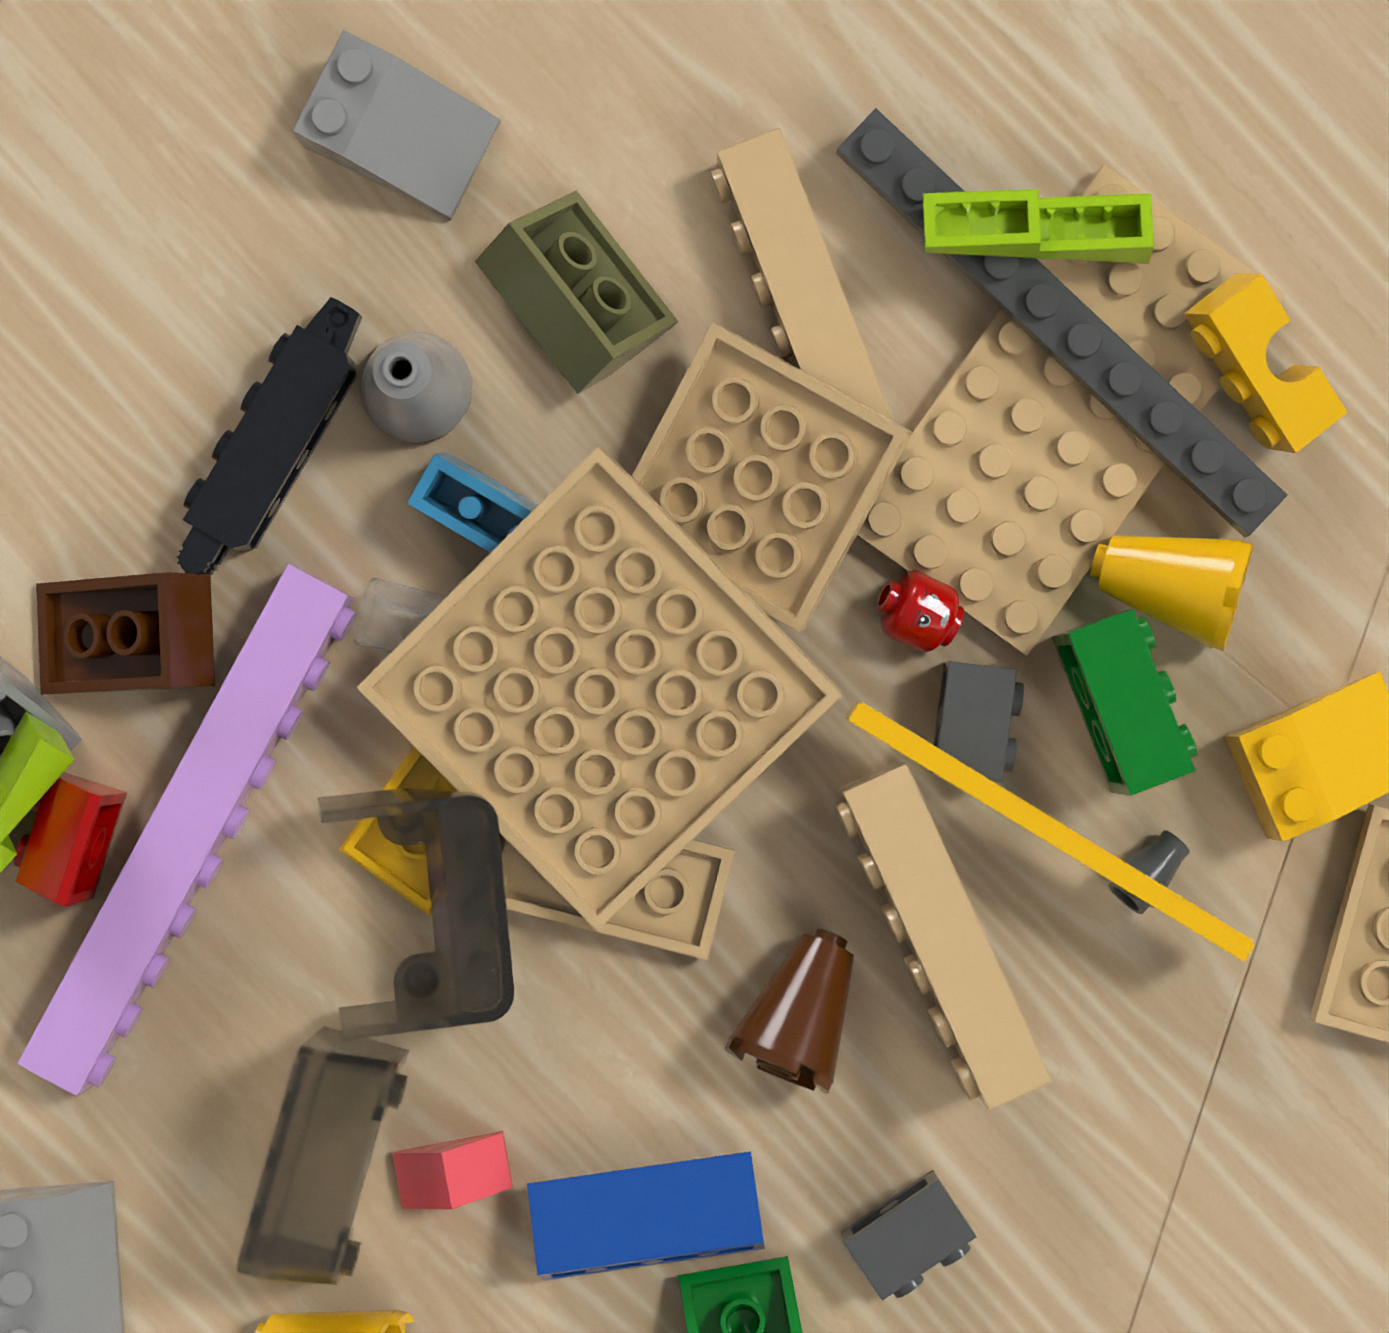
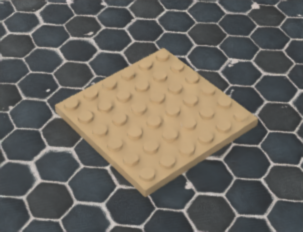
(600, 688)

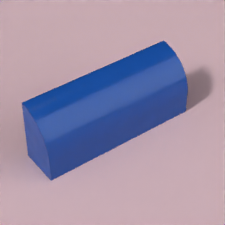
(645, 1216)

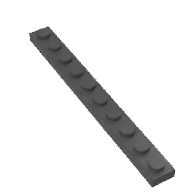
(1075, 338)

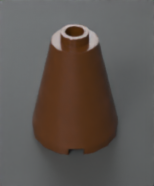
(800, 1014)

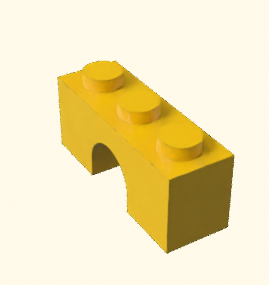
(1234, 331)

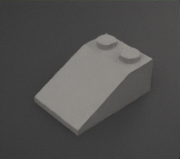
(395, 125)

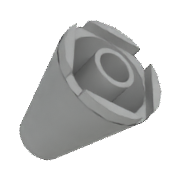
(429, 399)

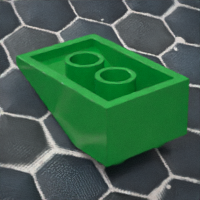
(741, 1299)

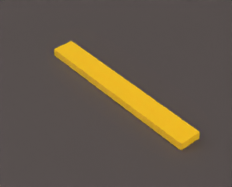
(1050, 830)

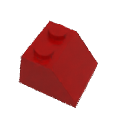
(69, 840)

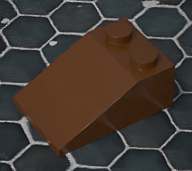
(125, 633)

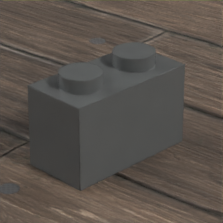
(977, 715)
(909, 1237)

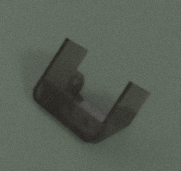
(471, 967)
(321, 1159)

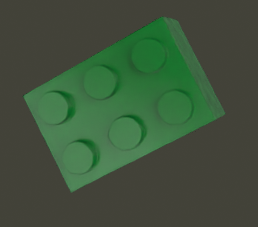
(1126, 702)

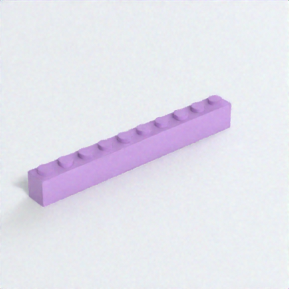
(187, 831)

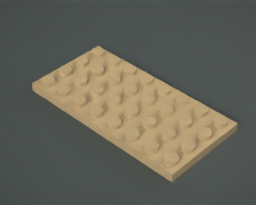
(1022, 463)

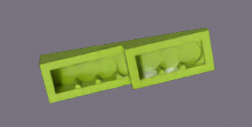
(1035, 227)
(27, 770)

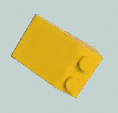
(1316, 758)

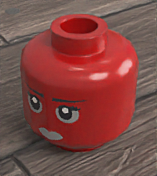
(920, 611)

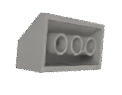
(60, 1260)

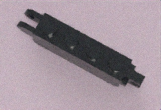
(272, 440)

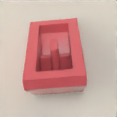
(452, 1172)

